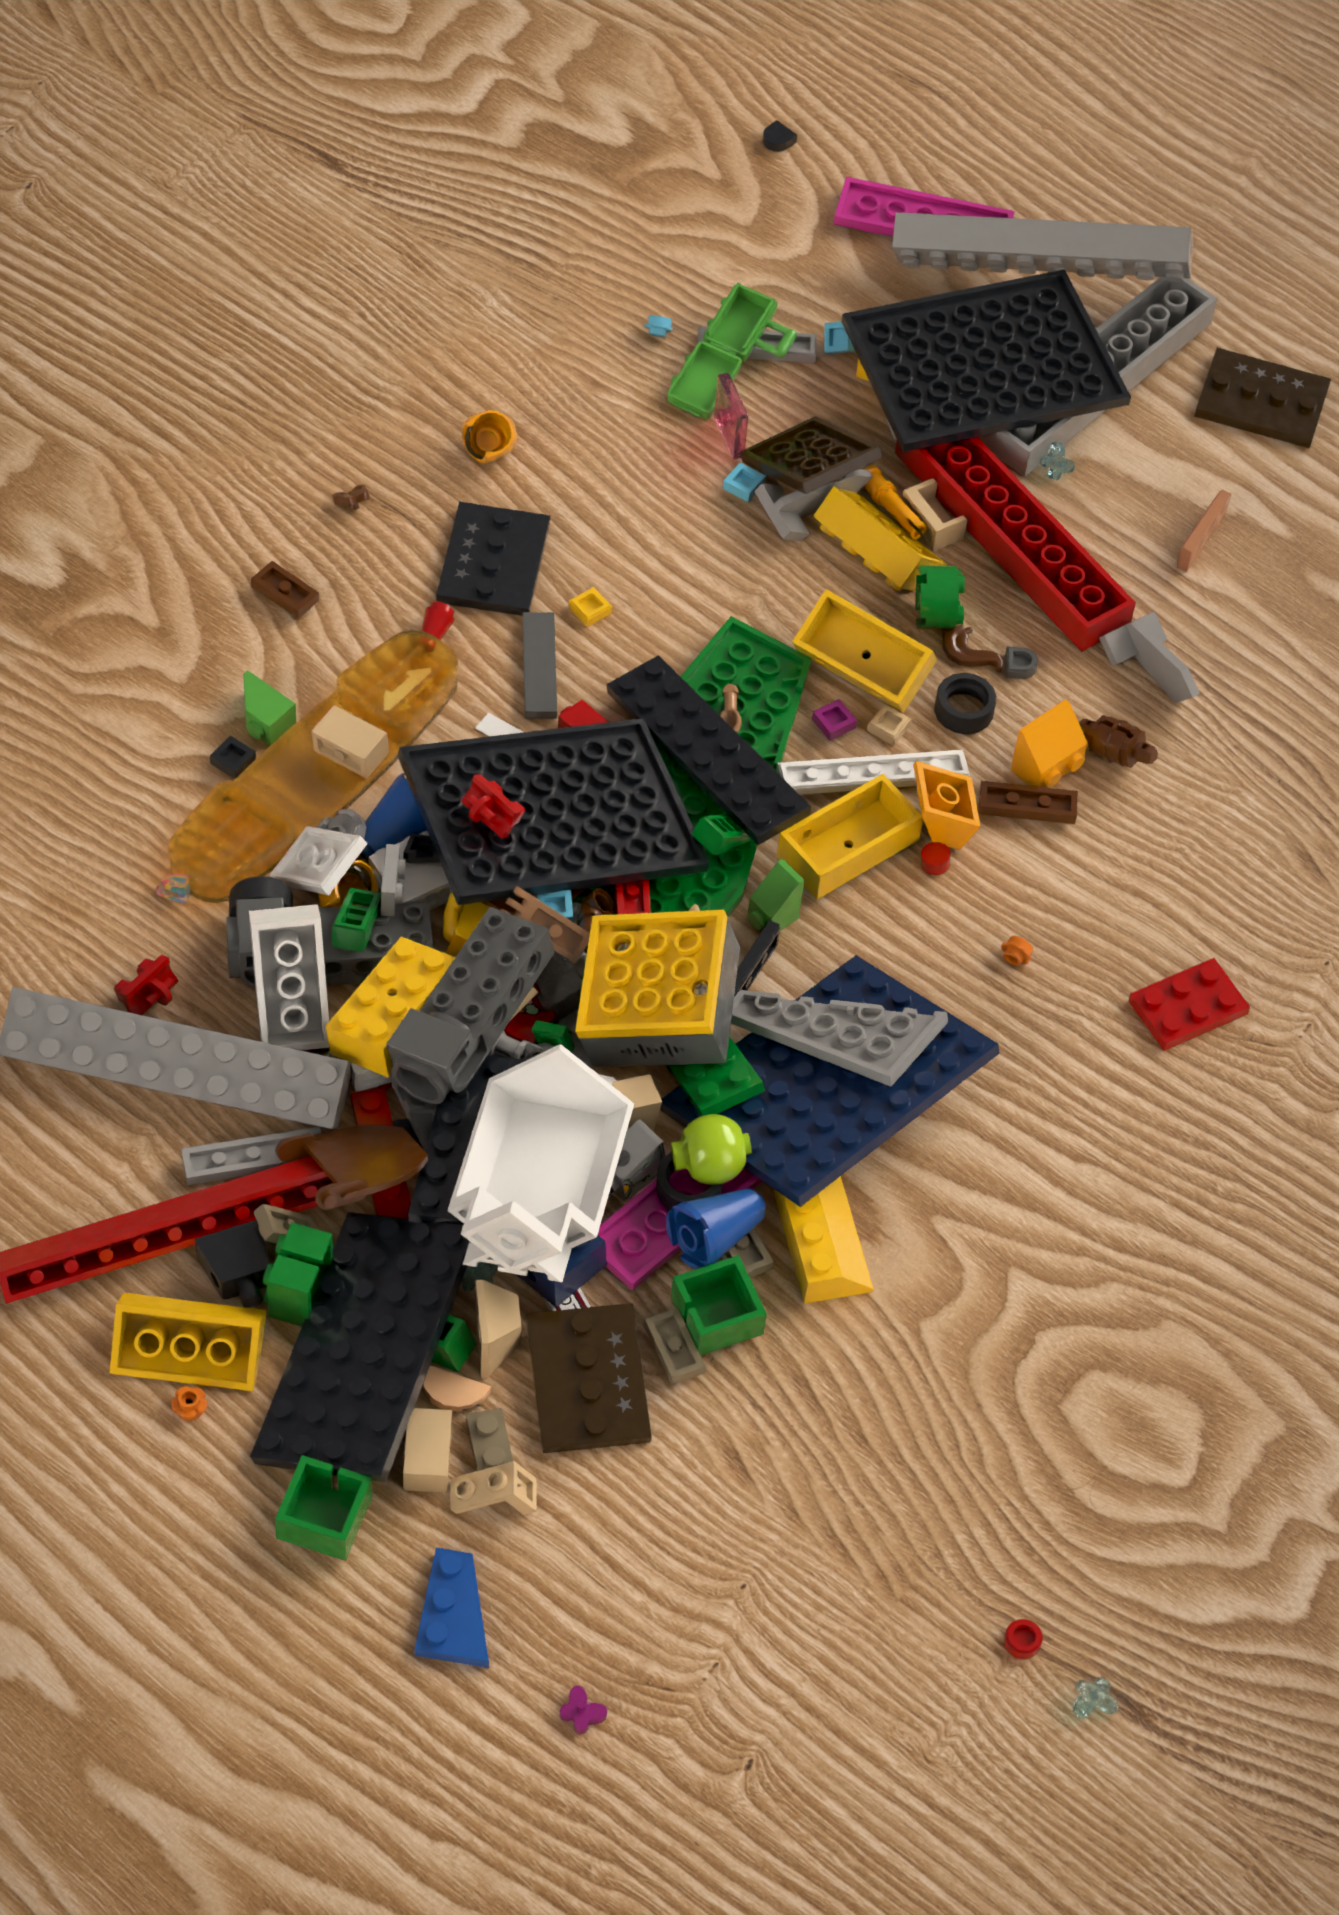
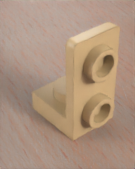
(493, 1485)

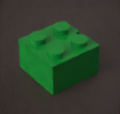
(296, 1272)
(719, 1305)
(317, 1514)

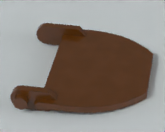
(357, 1160)

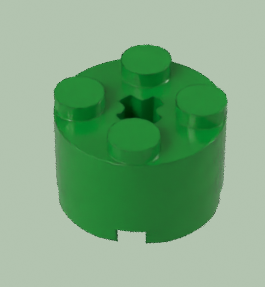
(938, 596)

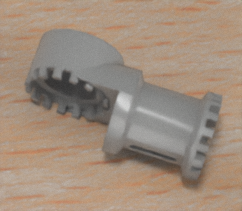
(512, 1048)

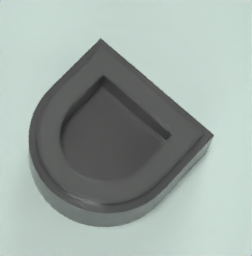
(1020, 663)

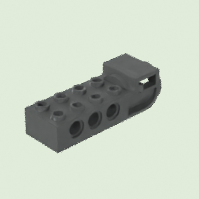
(341, 965)
(469, 1006)

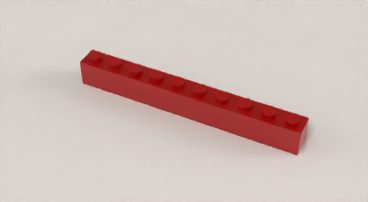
(155, 1229)

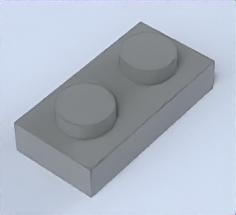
(393, 870)

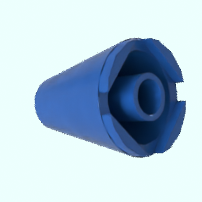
(392, 818)
(713, 1224)

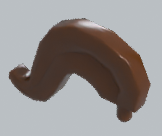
(958, 651)

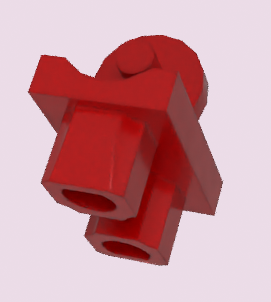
(491, 806)
(149, 987)

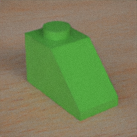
(266, 710)
(777, 897)

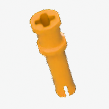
(885, 494)

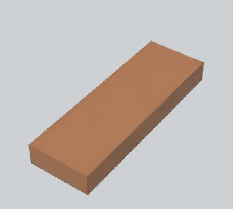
(1203, 530)

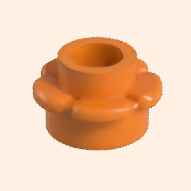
(1017, 951)
(189, 1411)

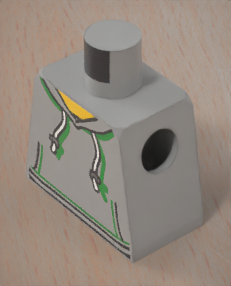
(638, 1160)

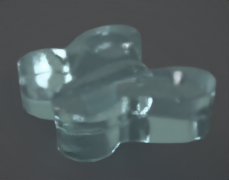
(1056, 461)
(482, 1271)
(1094, 1696)

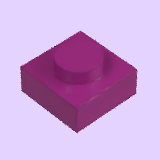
(834, 719)

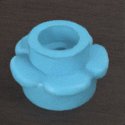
(658, 325)

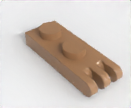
(565, 935)

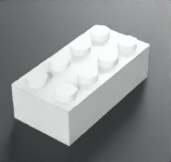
(290, 976)

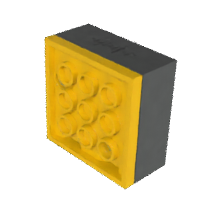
(658, 989)

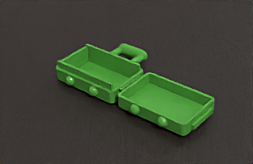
(725, 346)

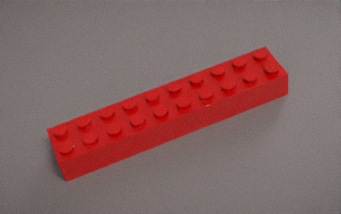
(1024, 539)

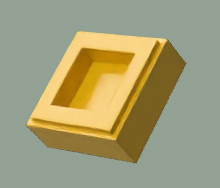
(590, 607)

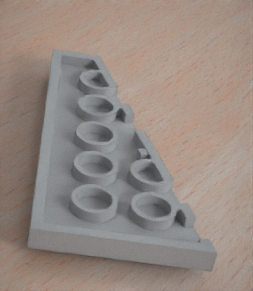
(842, 1032)

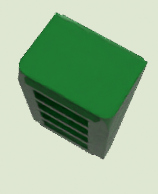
(719, 833)
(354, 922)

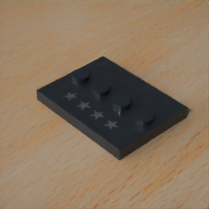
(493, 559)

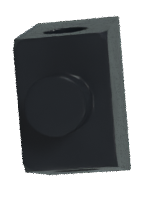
(235, 1262)

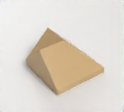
(496, 1325)

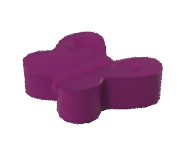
(581, 1711)

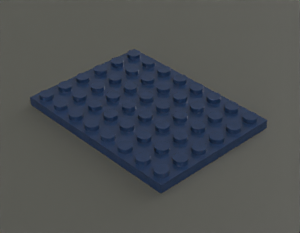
(826, 1118)

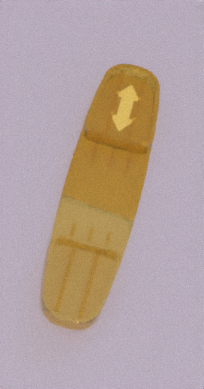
(256, 818)

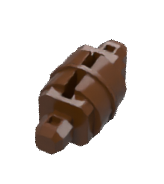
(1118, 741)

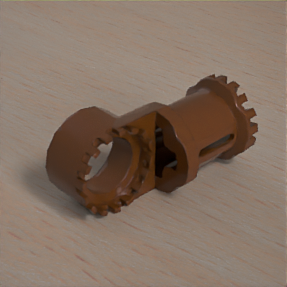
(590, 908)

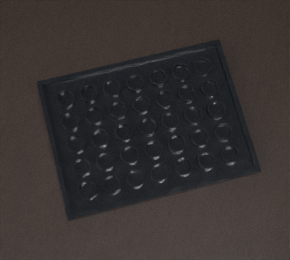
(984, 360)
(592, 814)

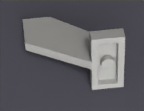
(787, 509)
(1144, 641)

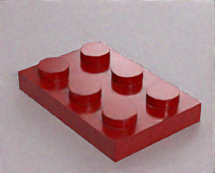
(1189, 1004)

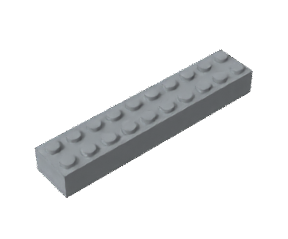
(1043, 246)
(1138, 342)
(175, 1059)

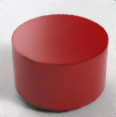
(935, 858)

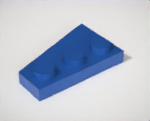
(452, 1613)

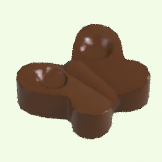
(358, 494)

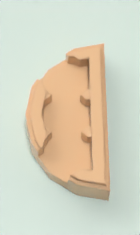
(453, 1391)

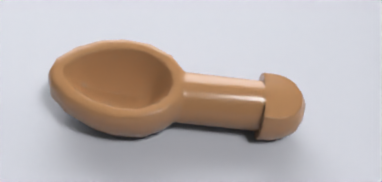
(730, 712)

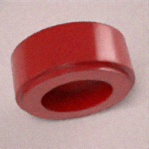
(1023, 1639)

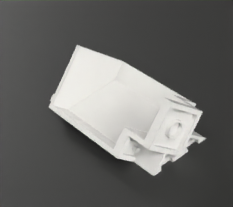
(540, 1164)

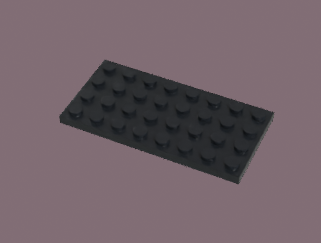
(365, 1346)

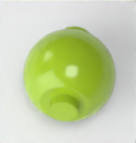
(712, 1149)

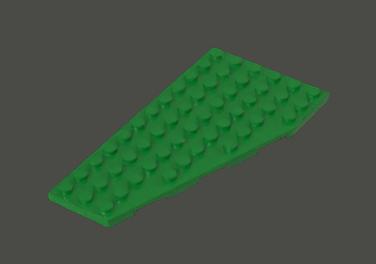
(770, 690)

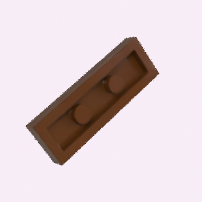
(1028, 802)

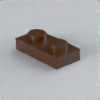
(285, 589)

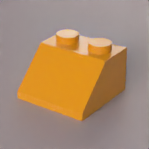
(1049, 747)
(946, 804)

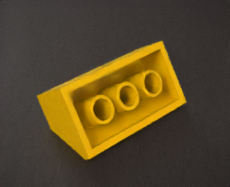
(874, 537)
(824, 1245)
(187, 1341)

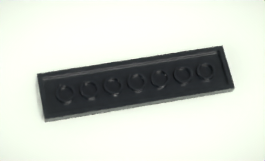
(709, 750)

